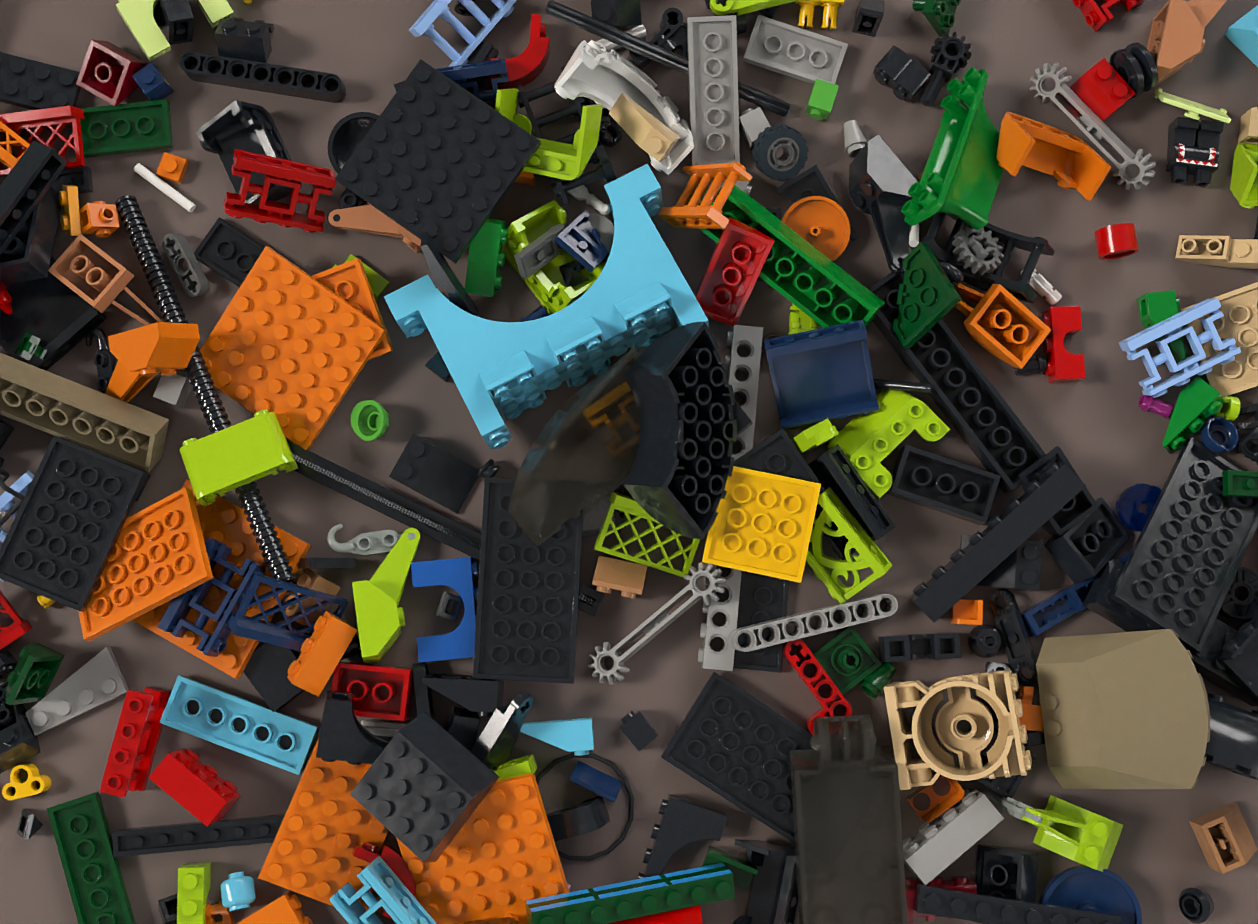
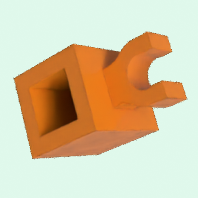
(1031, 712)

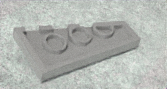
(84, 690)

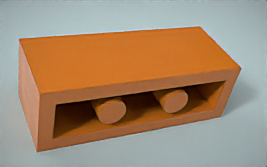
(321, 653)

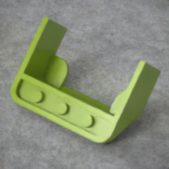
(553, 157)

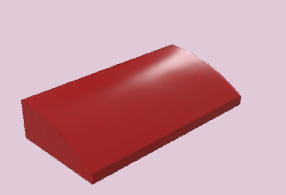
(733, 271)

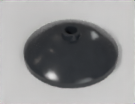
(347, 136)

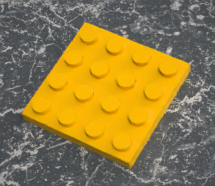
(763, 524)

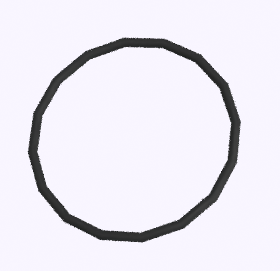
(628, 789)

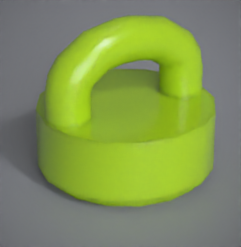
(1230, 408)

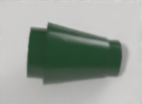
(878, 679)

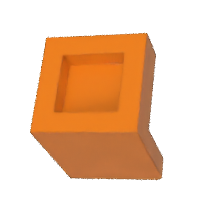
(967, 612)

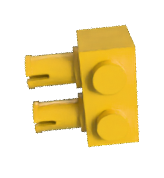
(829, 13)

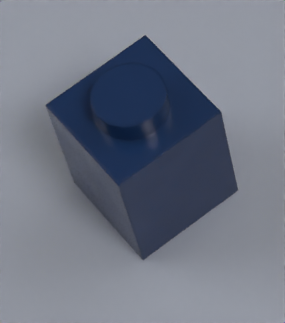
(152, 82)

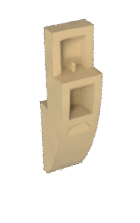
(1218, 251)

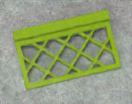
(629, 505)

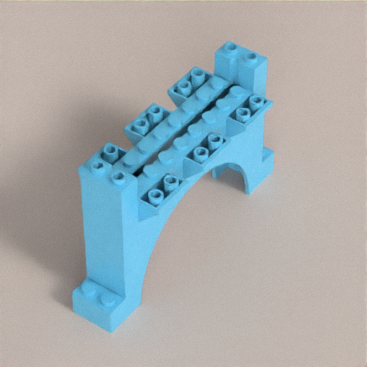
(511, 364)

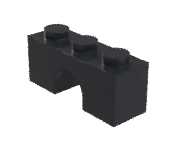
(919, 646)

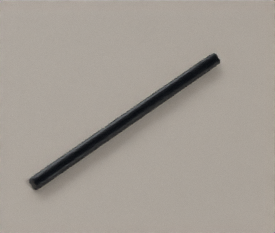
(655, 52)

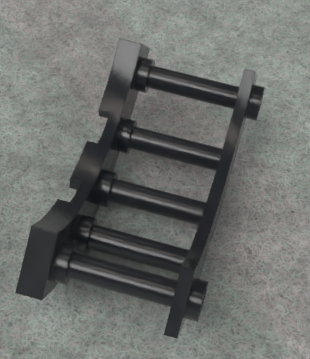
(605, 168)
(1020, 288)

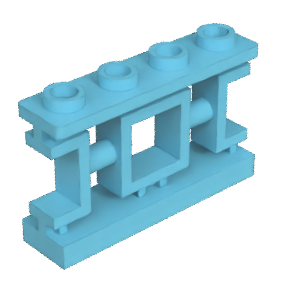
(394, 898)

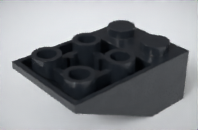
(16, 734)

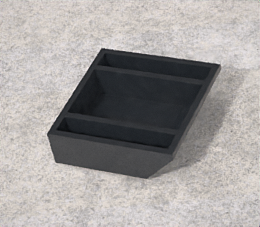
(424, 787)

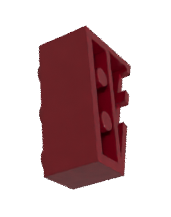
(958, 883)

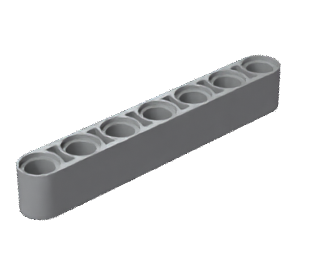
(825, 622)

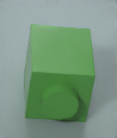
(821, 100)

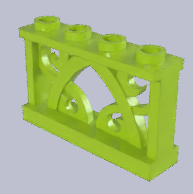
(858, 538)

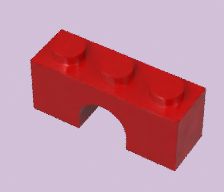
(1061, 364)

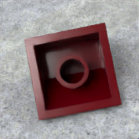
(109, 72)

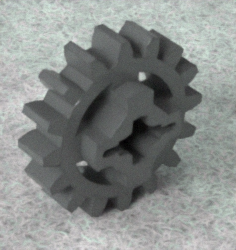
(977, 250)

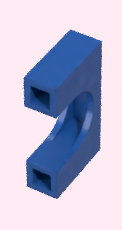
(459, 575)

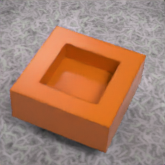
(172, 168)

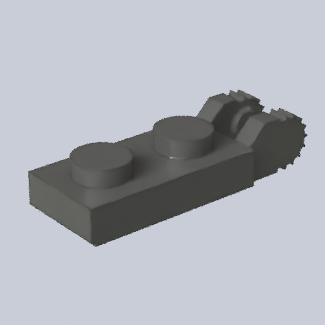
(539, 252)

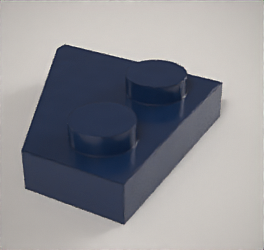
(583, 242)

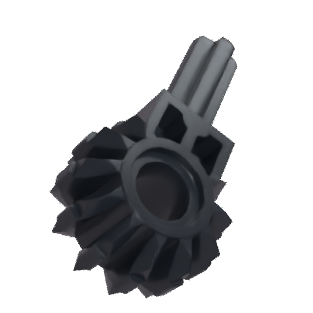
(944, 64)

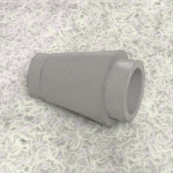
(853, 138)

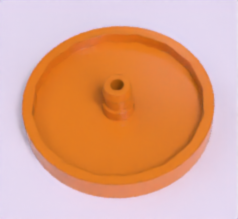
(821, 224)

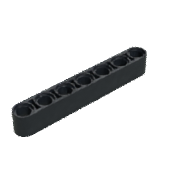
(254, 70)

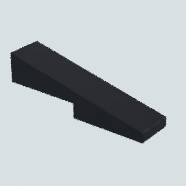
(444, 276)

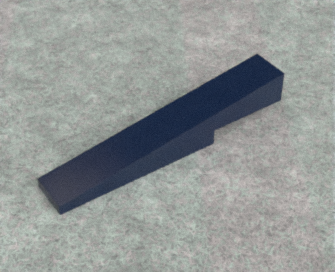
(1059, 605)

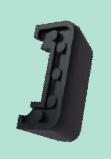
(247, 129)

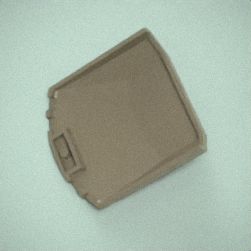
(1122, 711)

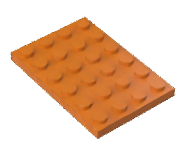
(150, 564)
(320, 832)

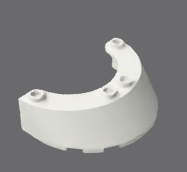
(606, 75)

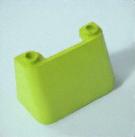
(548, 281)
(236, 456)

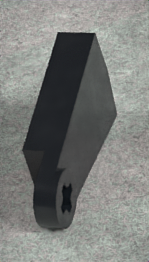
(502, 730)

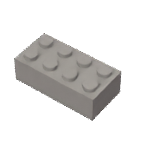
(949, 835)

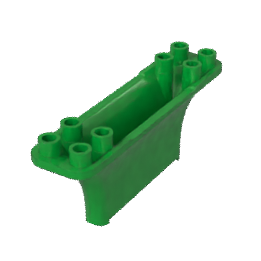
(963, 162)

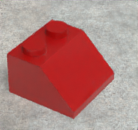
(1102, 90)

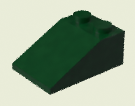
(33, 674)

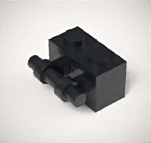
(244, 39)

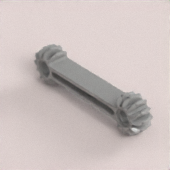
(1092, 126)
(656, 623)

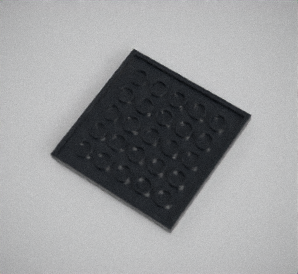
(438, 160)

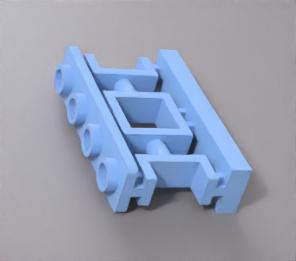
(1172, 330)

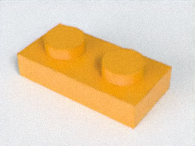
(71, 219)

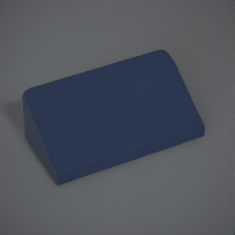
(595, 781)

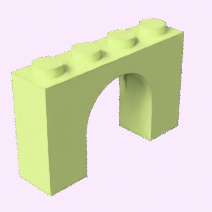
(141, 22)

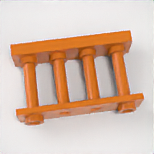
(705, 215)

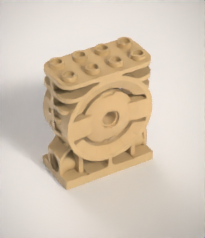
(1005, 757)

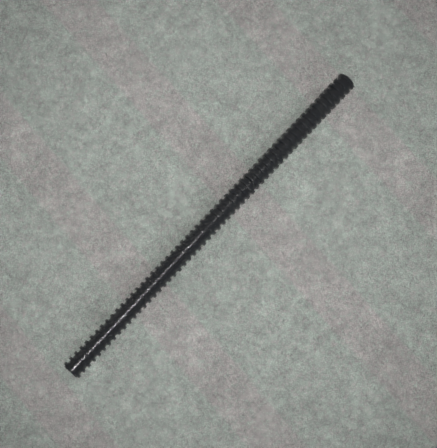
(200, 379)

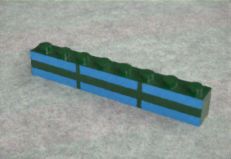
(634, 897)

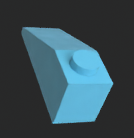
(565, 734)

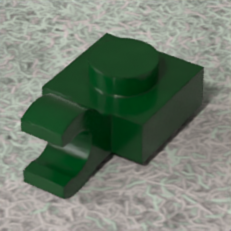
(30, 347)

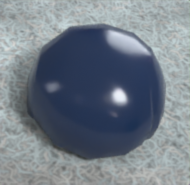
(1219, 435)

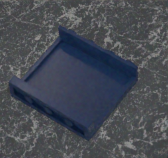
(821, 374)

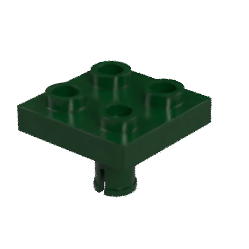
(938, 13)
(847, 659)

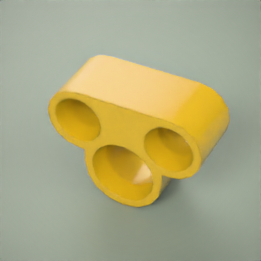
(27, 788)

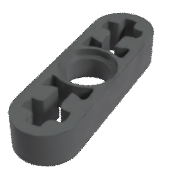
(193, 279)

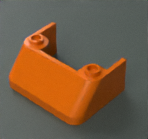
(1051, 152)

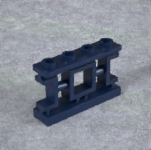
(461, 72)
(175, 615)

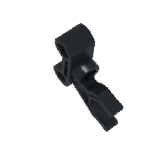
(669, 38)

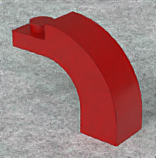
(532, 61)
(392, 858)

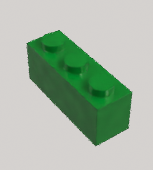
(486, 259)

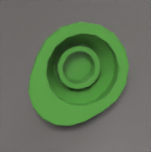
(369, 420)

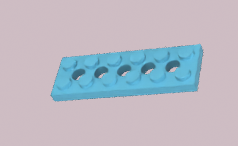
(224, 734)

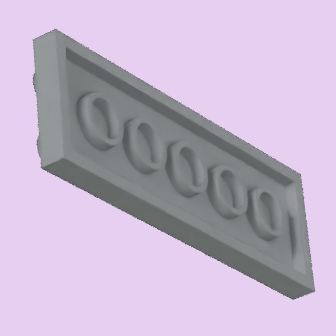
(713, 89)

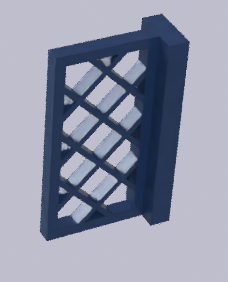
(277, 633)

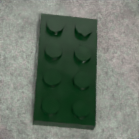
(126, 128)

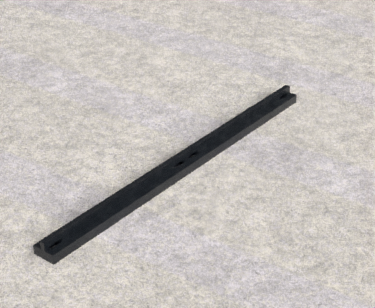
(396, 506)

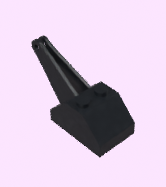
(881, 188)

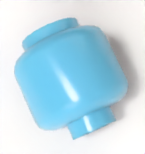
(238, 892)

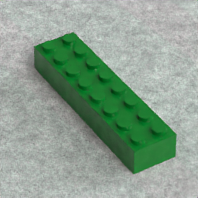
(800, 269)

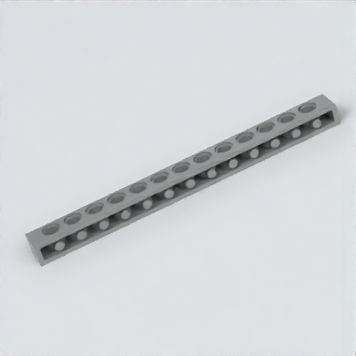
(751, 339)

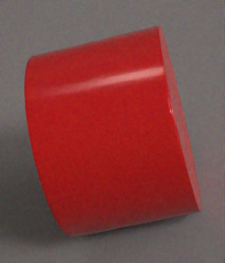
(1116, 241)

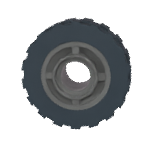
(789, 162)

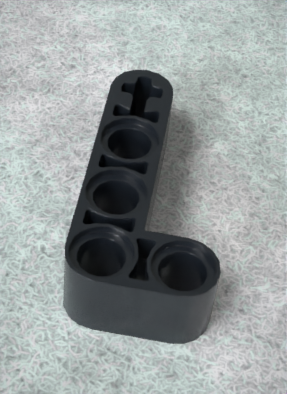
(578, 819)

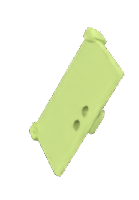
(1193, 108)

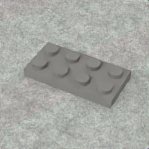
(794, 51)

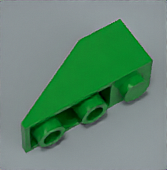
(1157, 307)
(1191, 410)

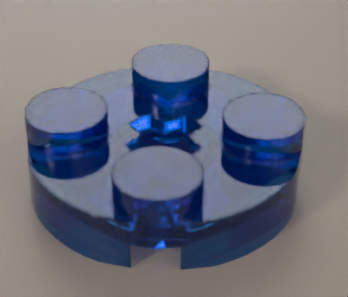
(1128, 505)

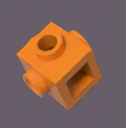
(99, 219)

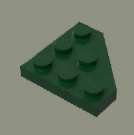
(923, 295)

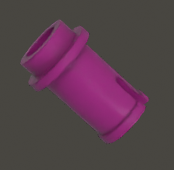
(1155, 405)

